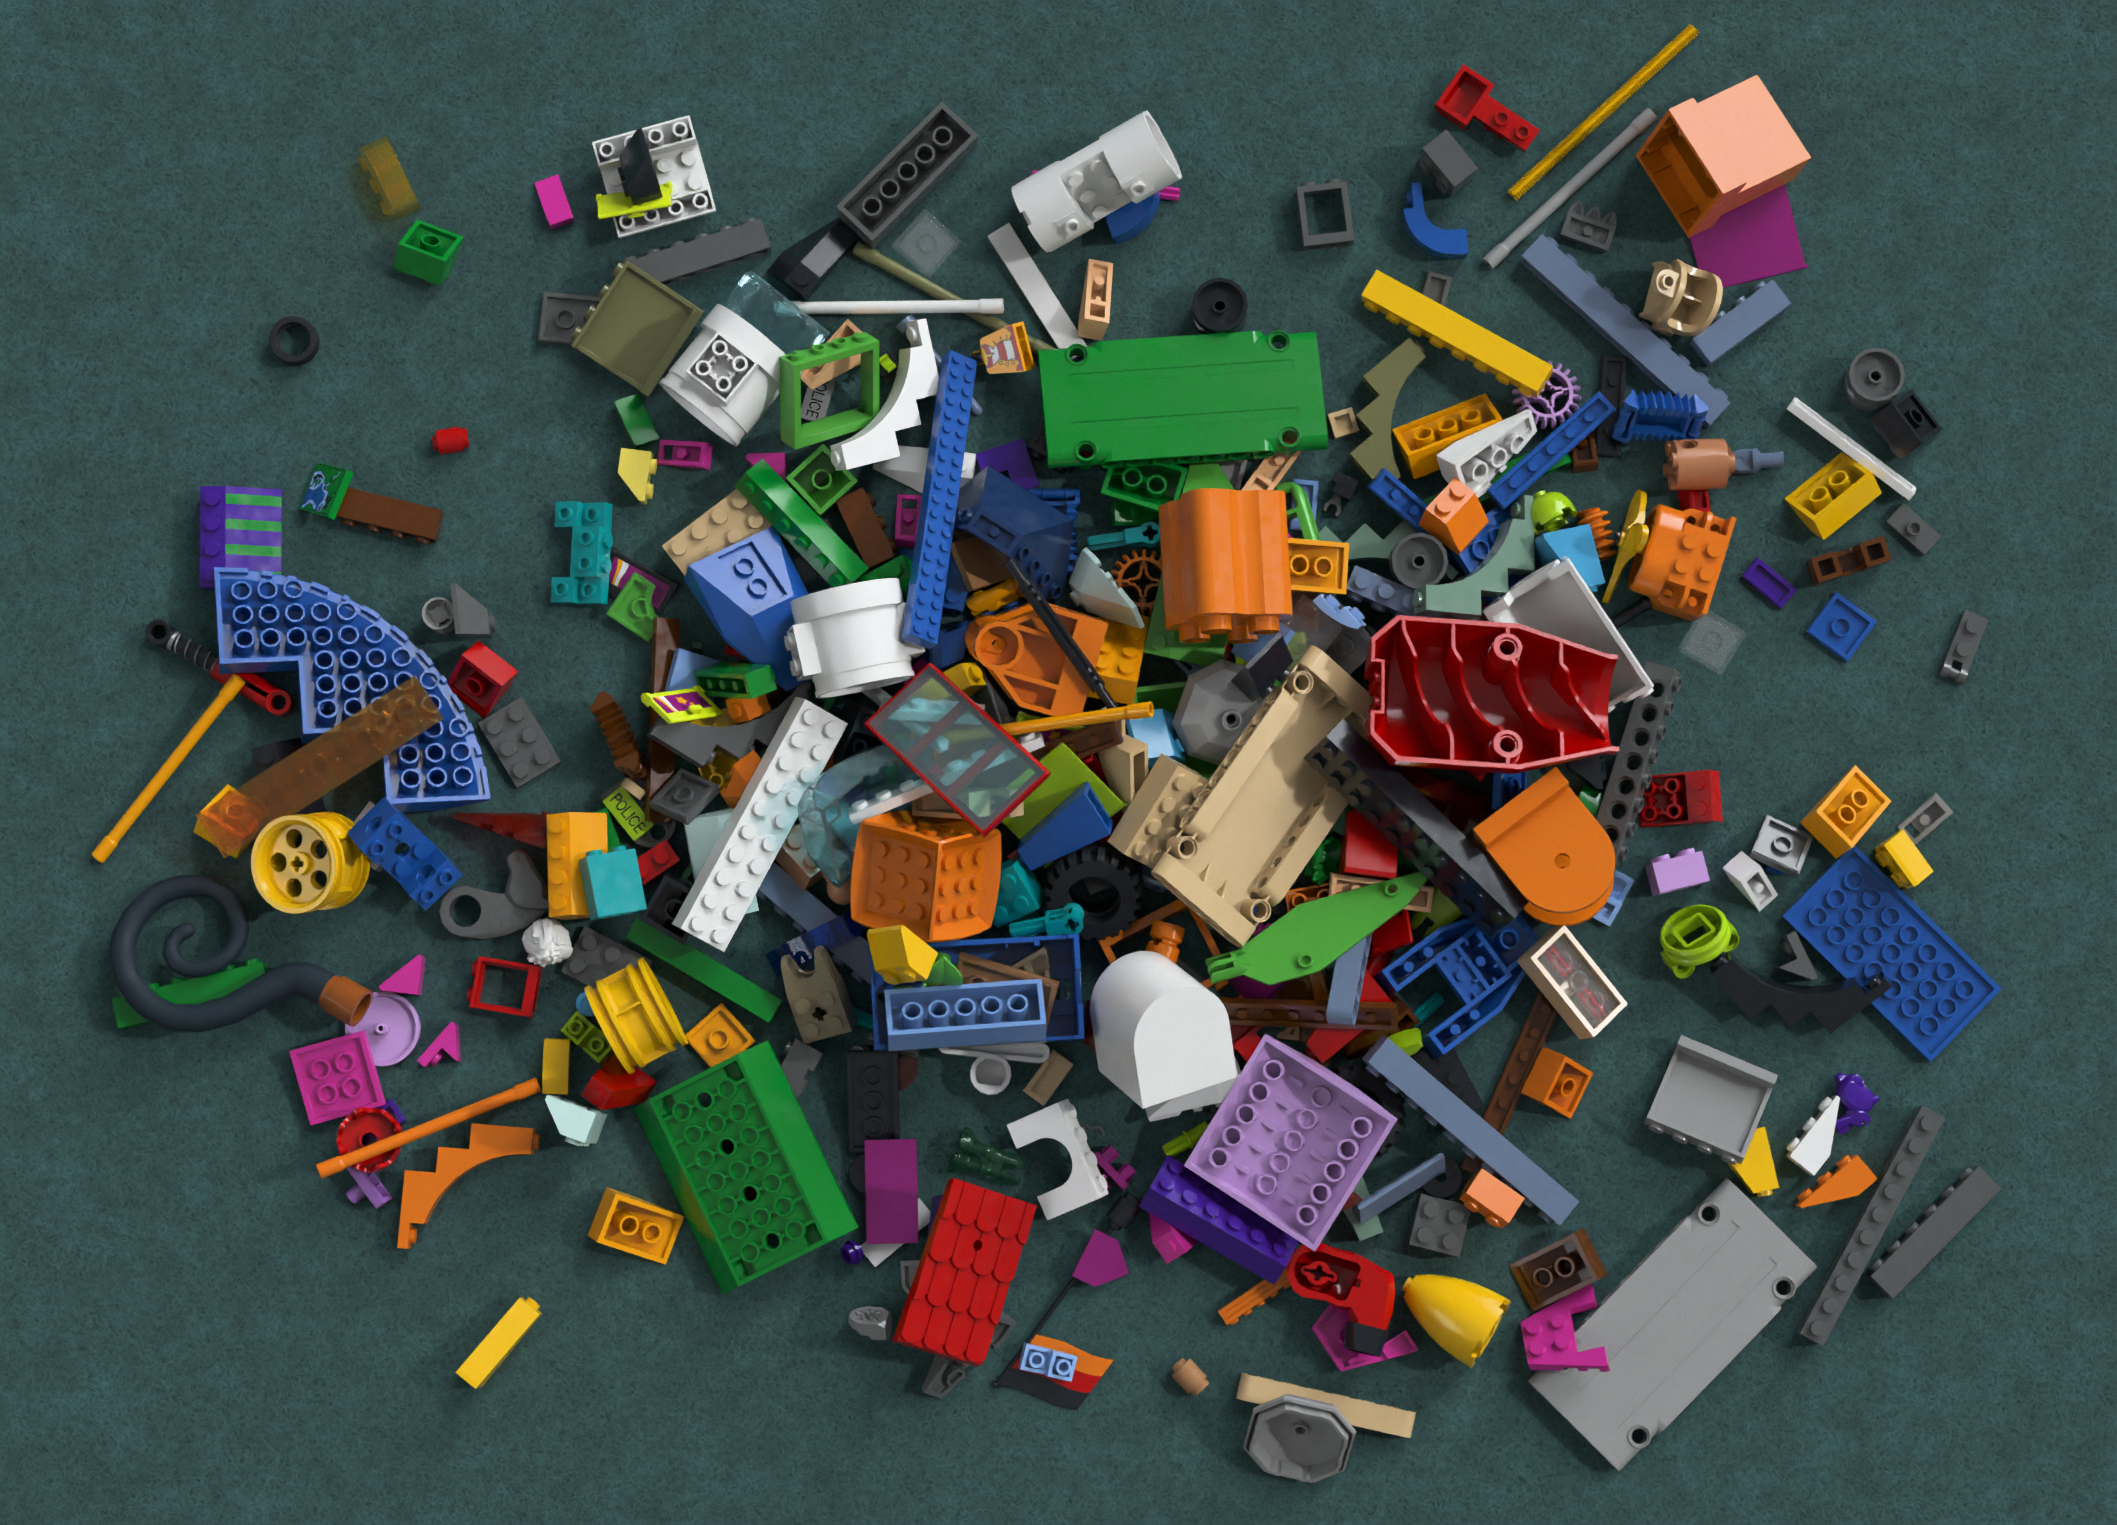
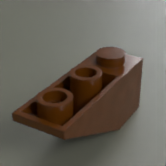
(1367, 1038)

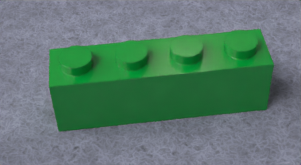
(736, 680)

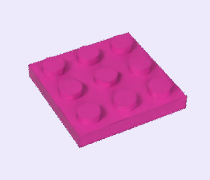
(337, 1077)

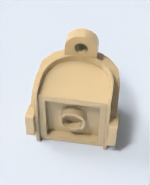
(1681, 299)

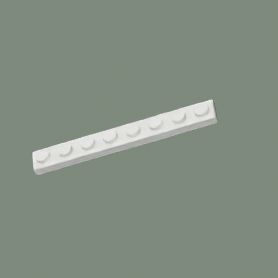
(913, 790)

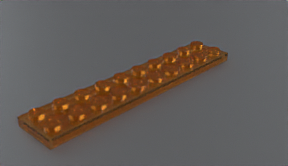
(320, 765)

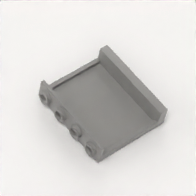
(1710, 1100)

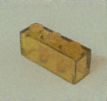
(388, 178)

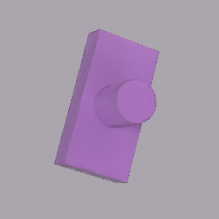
(370, 1186)

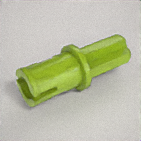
(1185, 1141)

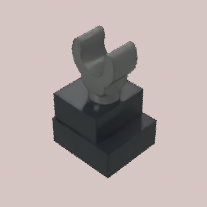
(1343, 489)

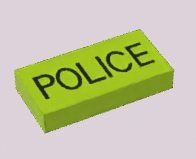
(628, 813)

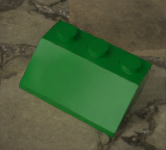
(1145, 485)

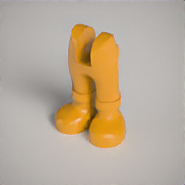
(994, 598)

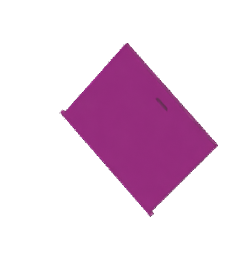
(1751, 241)

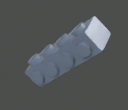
(1380, 593)

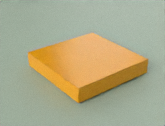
(719, 1036)

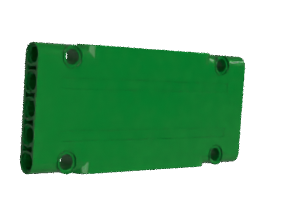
(1182, 399)

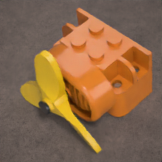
(1674, 556)

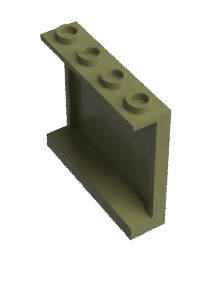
(636, 327)

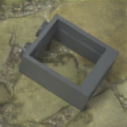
(1327, 240)

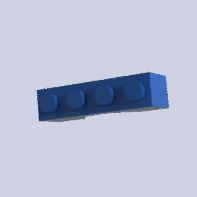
(952, 642)

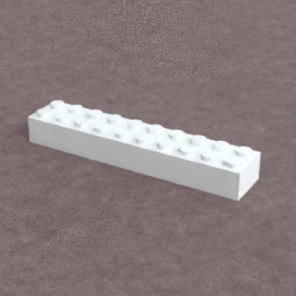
(759, 824)

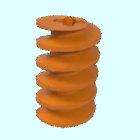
(1594, 517)

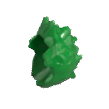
(1324, 860)

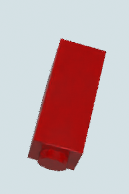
(616, 1088)

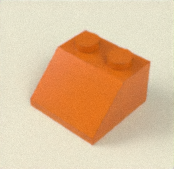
(1454, 516)
(1557, 1082)
(1491, 1198)

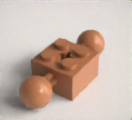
(797, 863)

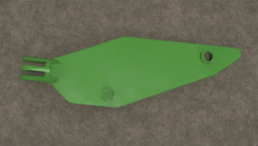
(1316, 933)

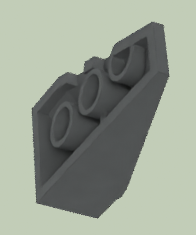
(947, 1373)

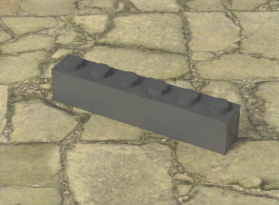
(705, 253)
(1933, 1231)

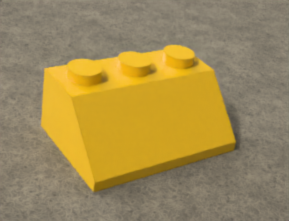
(1833, 495)

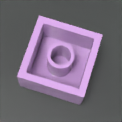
(1676, 873)

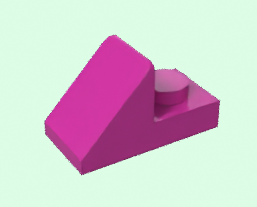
(447, 1041)

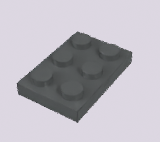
(519, 742)
(598, 957)

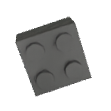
(1447, 164)
(1438, 1225)

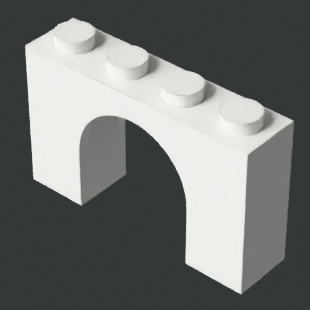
(1085, 1180)

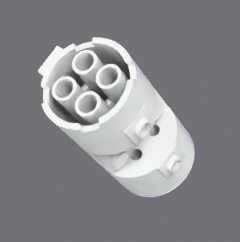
(1095, 181)

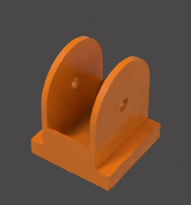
(1551, 852)

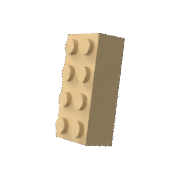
(715, 530)
(1157, 811)

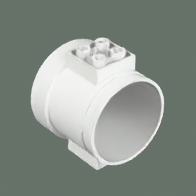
(726, 375)
(851, 638)

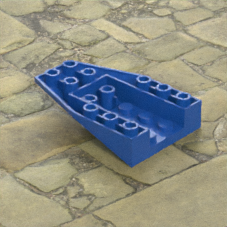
(749, 599)

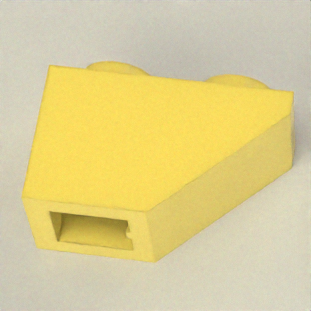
(636, 470)

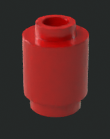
(450, 440)

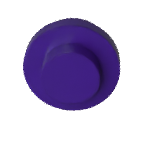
(852, 1252)

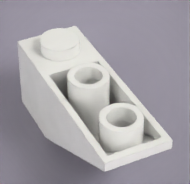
(1815, 1144)

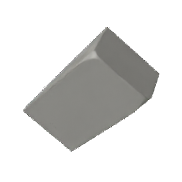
(1927, 817)

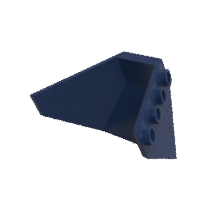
(1018, 528)

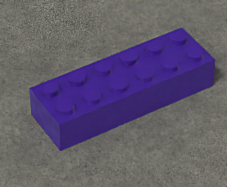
(1218, 1220)

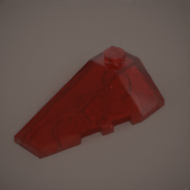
(522, 827)

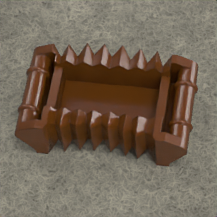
(619, 737)

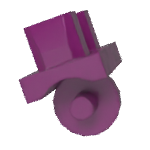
(1119, 1177)

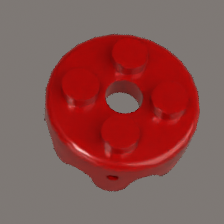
(363, 1122)

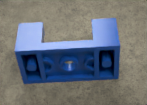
(420, 868)

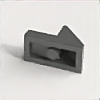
(1800, 965)

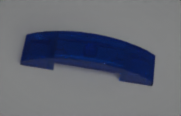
(828, 935)

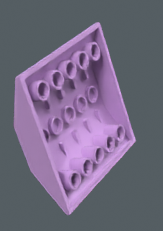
(1291, 1141)

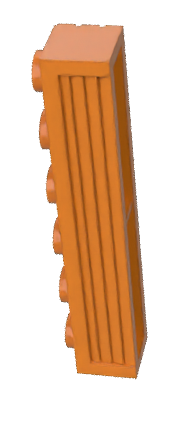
(1254, 1296)

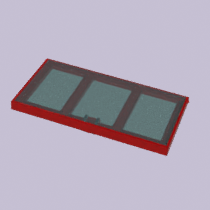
(957, 749)

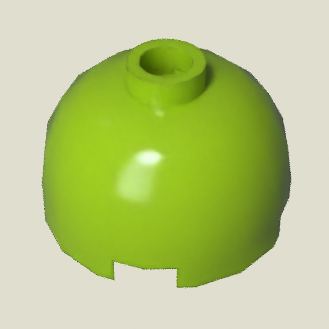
(1551, 511)

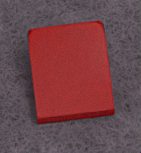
(1694, 500)

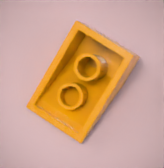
(1318, 566)
(1846, 812)
(635, 1226)

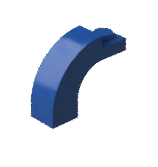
(1132, 218)
(1428, 237)

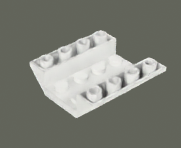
(675, 160)

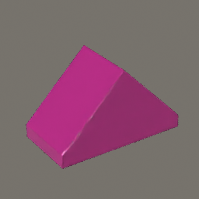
(776, 461)
(407, 979)

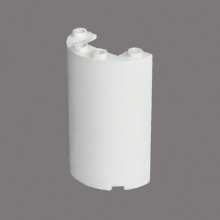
(1562, 605)

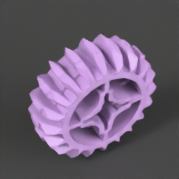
(1549, 405)

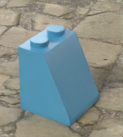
(1578, 546)

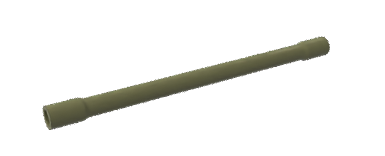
(876, 258)

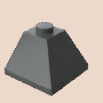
(470, 617)

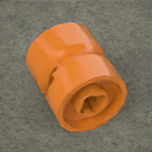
(1165, 939)

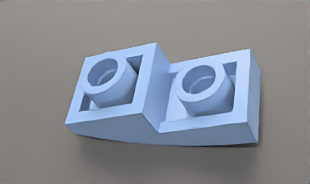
(1347, 616)
(1047, 1362)

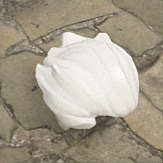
(547, 942)

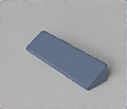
(1399, 1188)

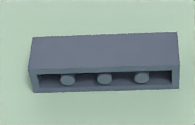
(1740, 322)

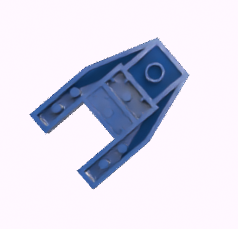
(1475, 967)

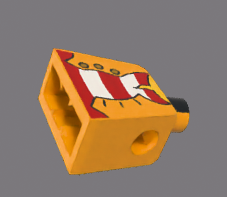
(1005, 350)

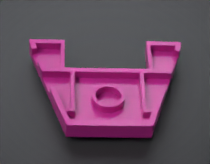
(1331, 1331)
(1552, 1339)

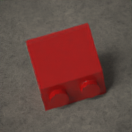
(481, 678)

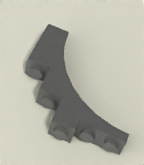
(697, 742)

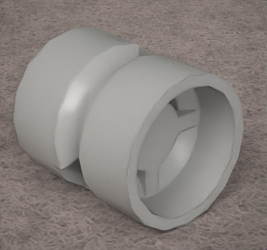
(439, 615)

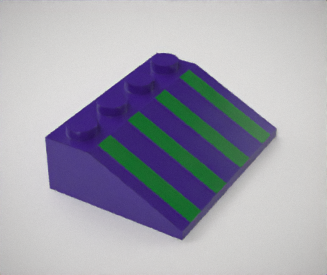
(239, 530)

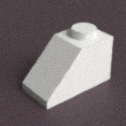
(1750, 880)

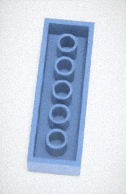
(965, 1014)

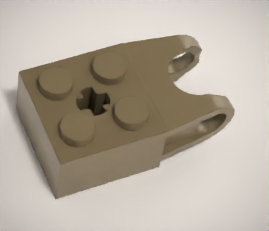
(817, 989)

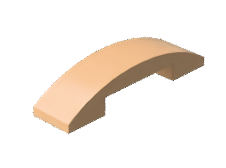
(1271, 470)

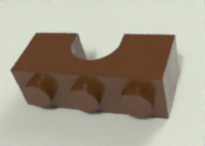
(1848, 562)

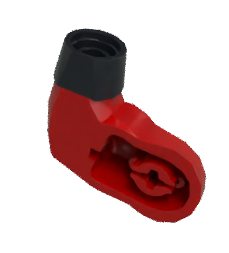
(1350, 1285)

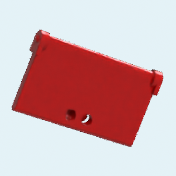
(1392, 934)

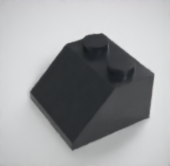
(638, 171)
(1905, 424)
(1264, 669)
(665, 905)

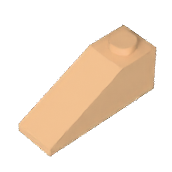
(1095, 300)
(823, 373)

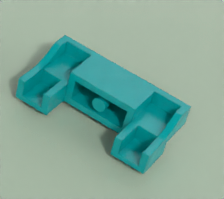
(589, 553)

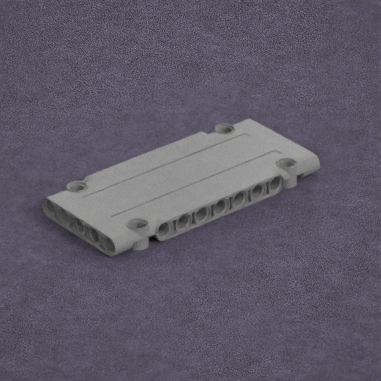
(1676, 1323)

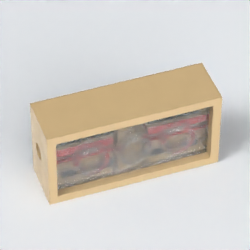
(1572, 982)

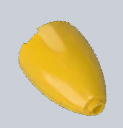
(1455, 1313)

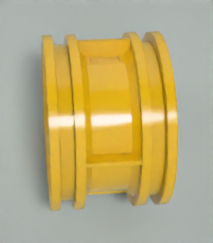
(635, 1015)

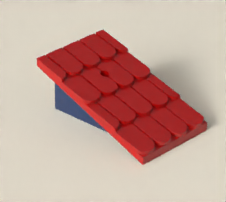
(964, 1272)

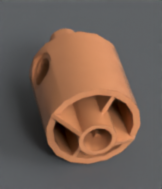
(1698, 464)

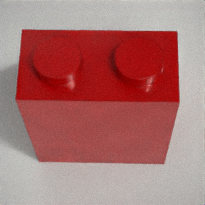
(1366, 850)

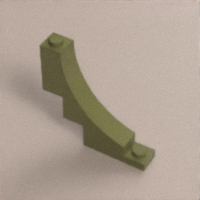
(1385, 384)

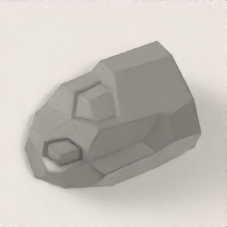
(871, 1322)

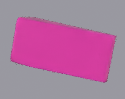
(554, 202)
(686, 454)
(906, 521)

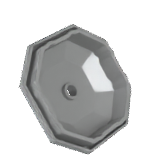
(1204, 708)
(1299, 1438)

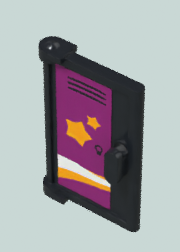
(622, 570)

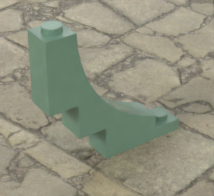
(1369, 547)
(1509, 555)

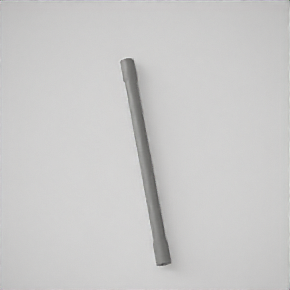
(1635, 128)

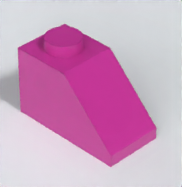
(1169, 1240)

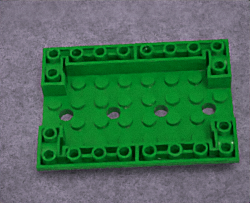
(770, 1153)

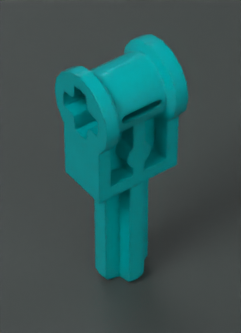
(1129, 538)
(1054, 923)

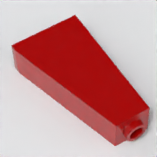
(1327, 1041)

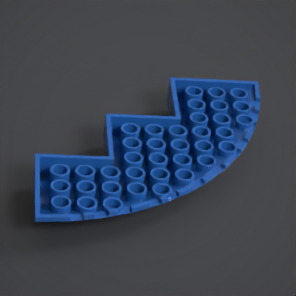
(342, 665)

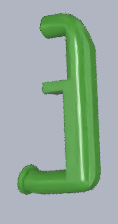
(1302, 510)

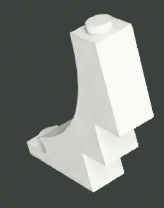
(914, 380)

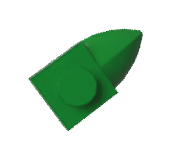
(1130, 515)

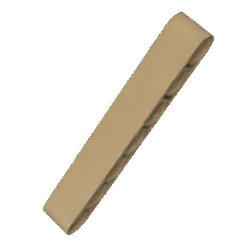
(1356, 1411)

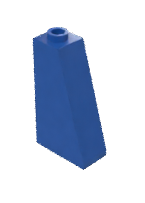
(1066, 828)

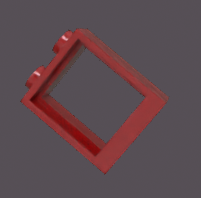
(531, 989)

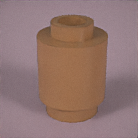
(1189, 1376)

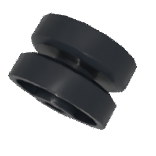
(1218, 294)

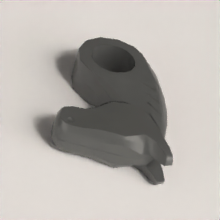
(506, 913)

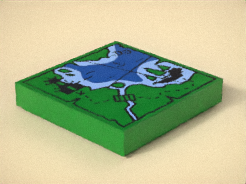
(326, 490)

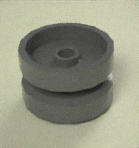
(1860, 376)
(1429, 550)

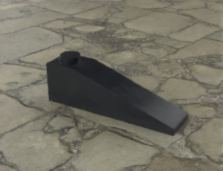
(812, 259)

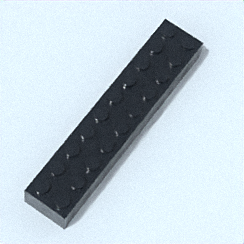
(1416, 828)

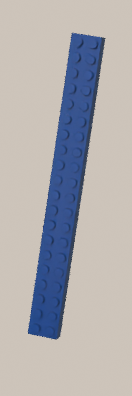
(939, 500)

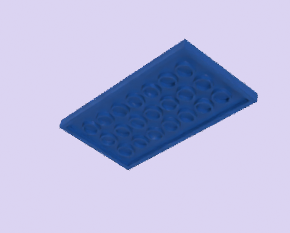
(1872, 927)

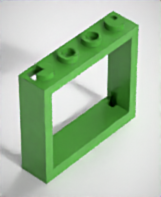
(839, 424)

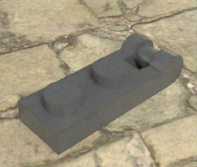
(1963, 646)

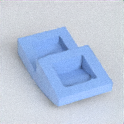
(1621, 886)

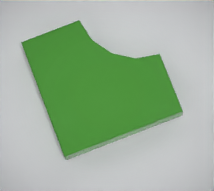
(634, 606)

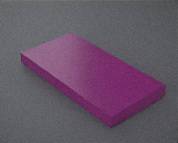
(891, 1191)

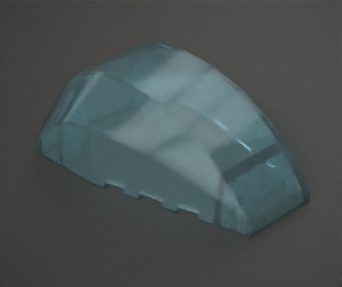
(827, 801)

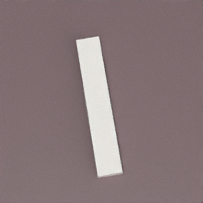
(1035, 288)
(1852, 448)

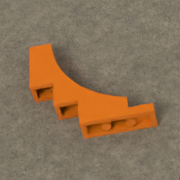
(425, 1189)

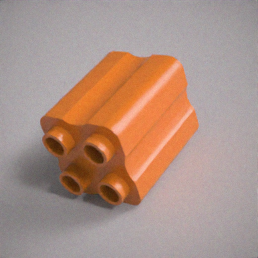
(1225, 564)

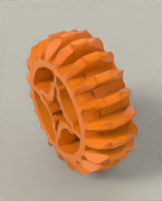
(1131, 582)

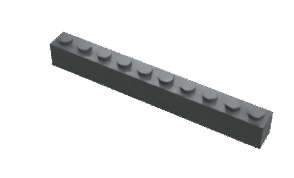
(1869, 1225)

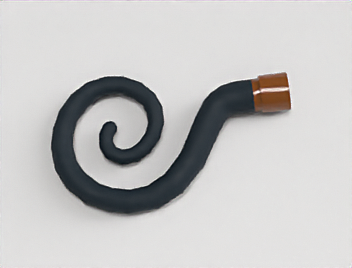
(333, 993)

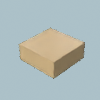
(1343, 423)

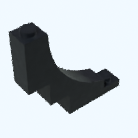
(1829, 1003)

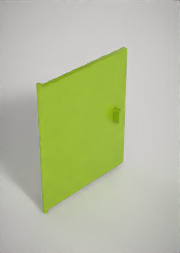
(1066, 776)

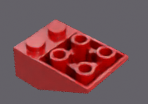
(1682, 799)

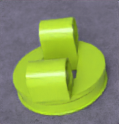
(1683, 957)

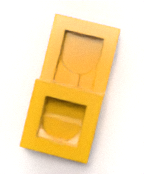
(556, 1066)

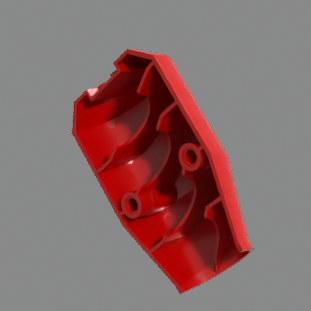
(1484, 696)

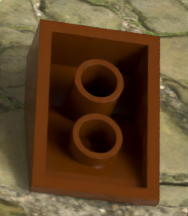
(1558, 1269)

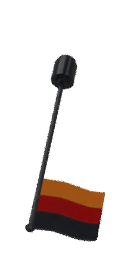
(1088, 1366)

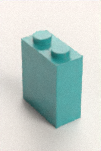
(612, 883)

